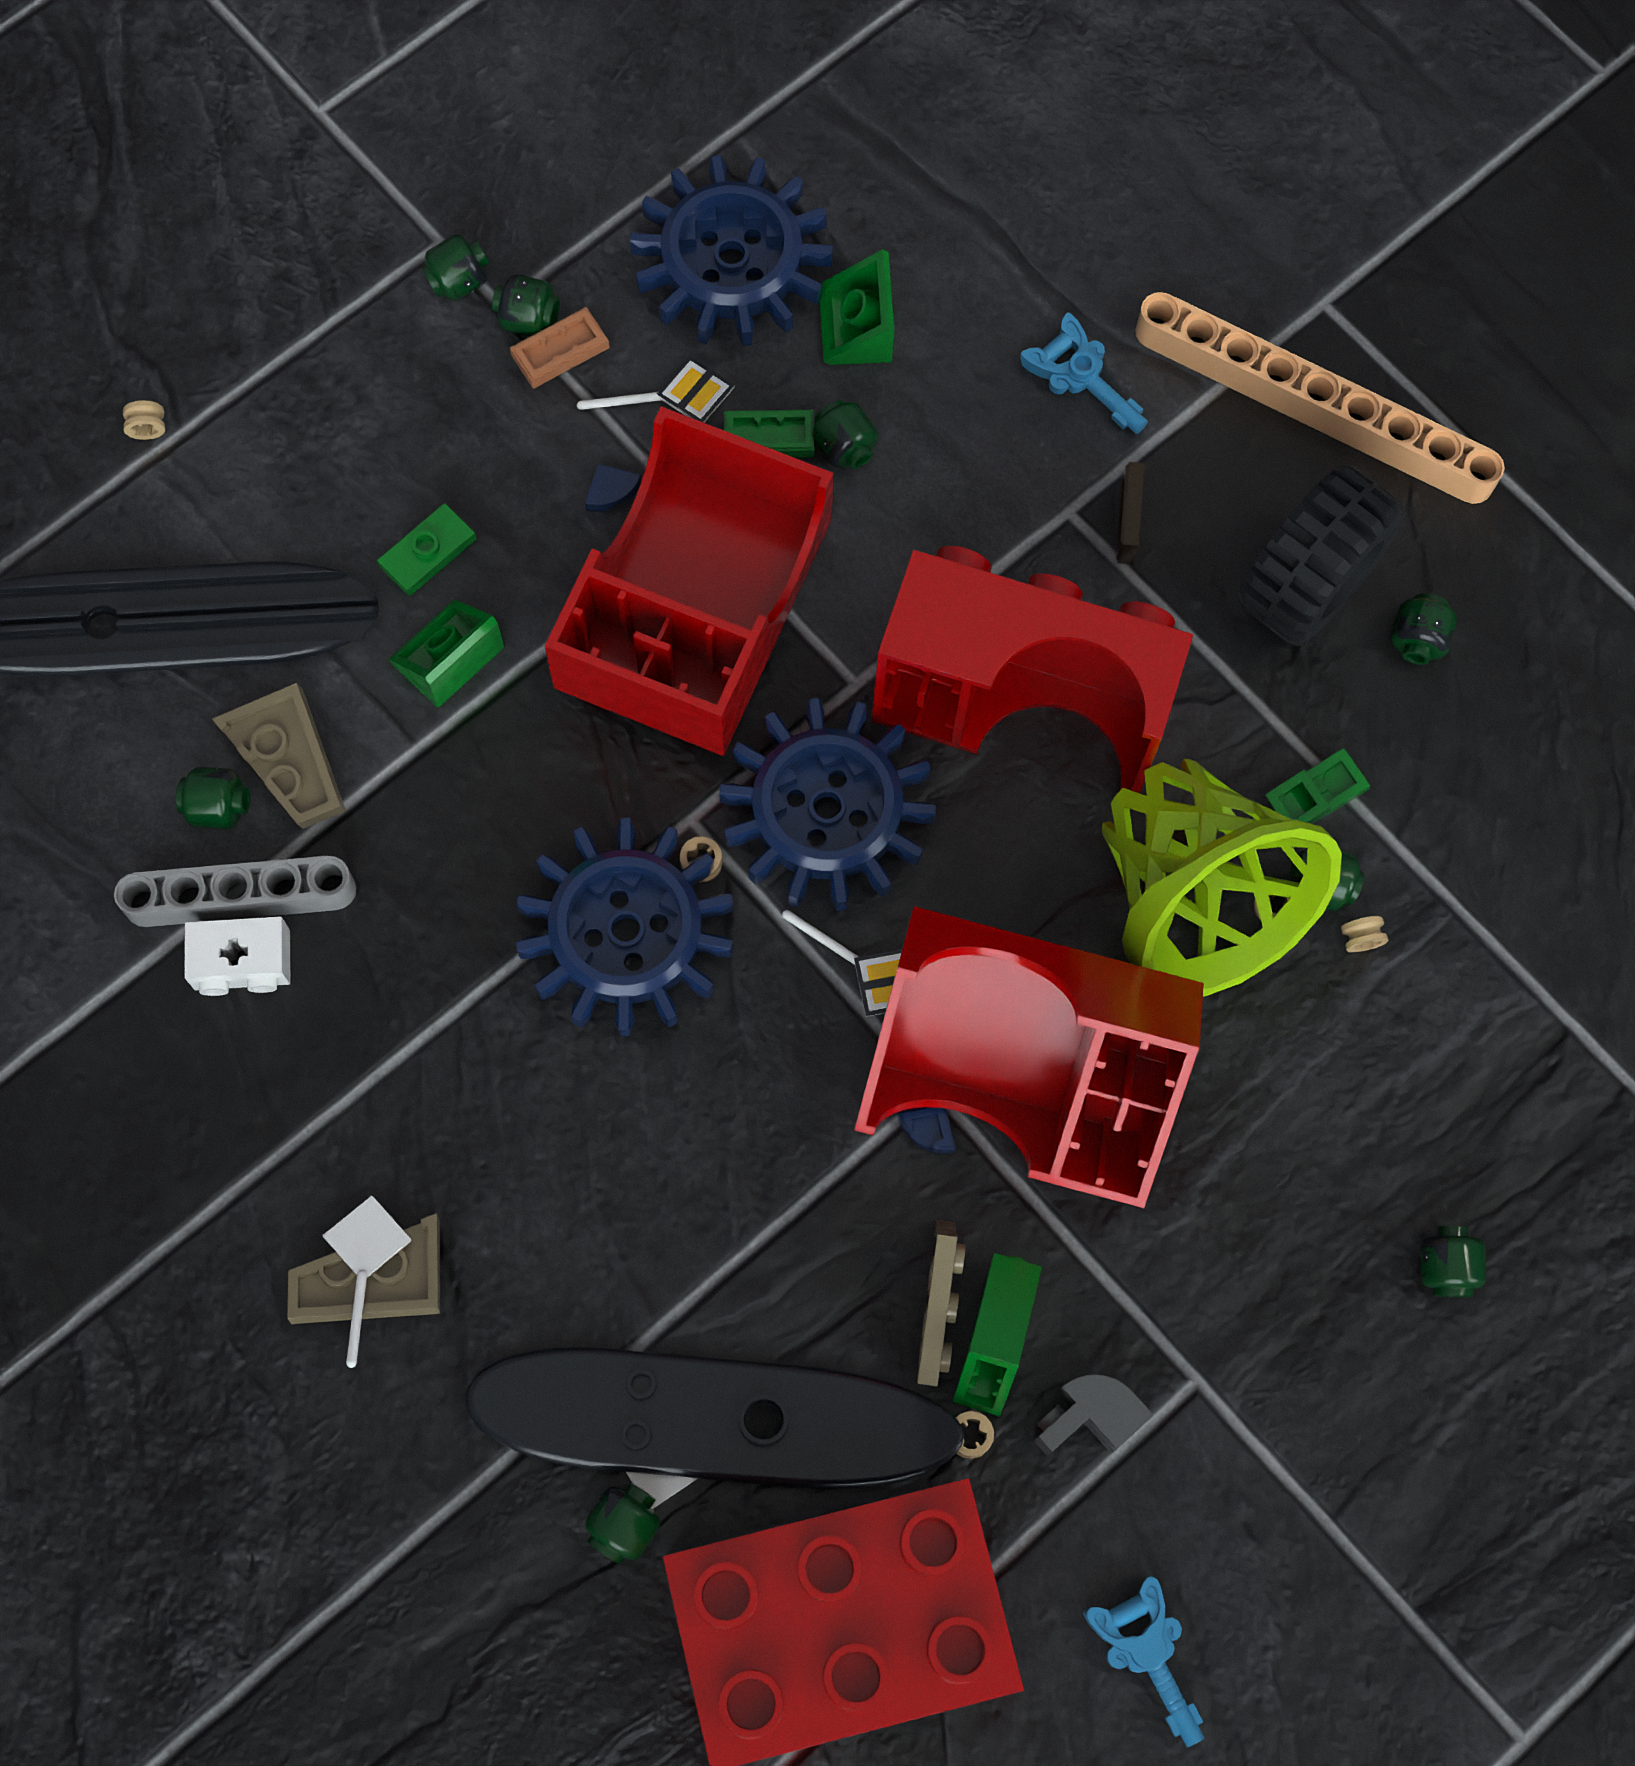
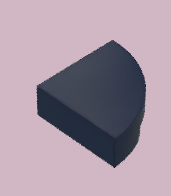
(611, 487)
(928, 1128)

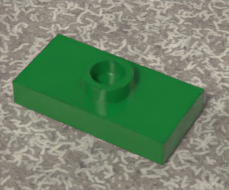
(777, 429)
(426, 549)

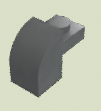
(1099, 1403)

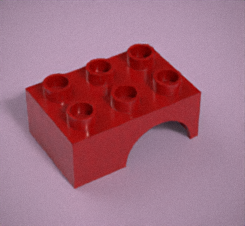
(693, 584)
(985, 646)
(1044, 1044)
(841, 1624)

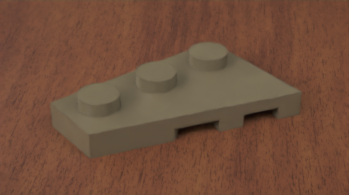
(286, 752)
(400, 1287)
(942, 1304)

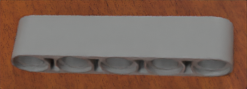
(215, 882)

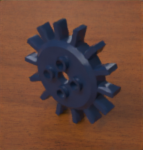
(731, 215)
(803, 768)
(653, 892)

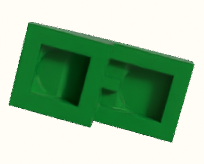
(1319, 790)

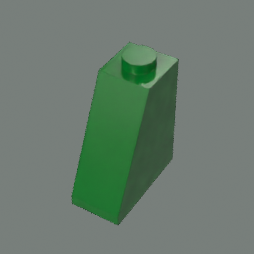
(997, 1334)

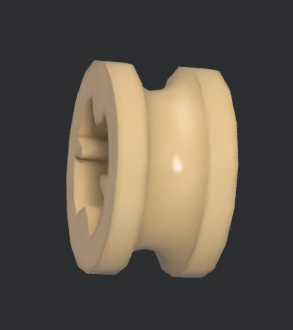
(143, 420)
(691, 848)
(1364, 934)
(985, 1428)

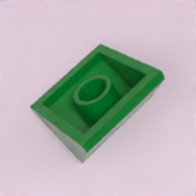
(858, 313)
(449, 651)

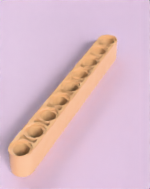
(1327, 416)

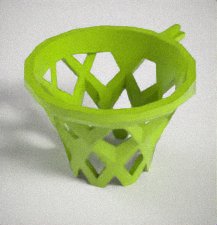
(1206, 869)

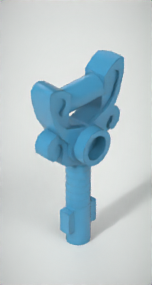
(1081, 372)
(1148, 1652)

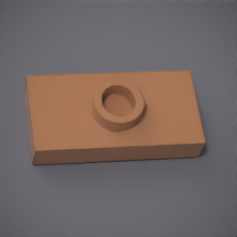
(559, 347)

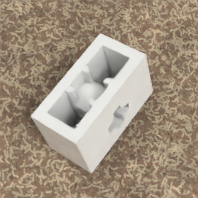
(216, 943)

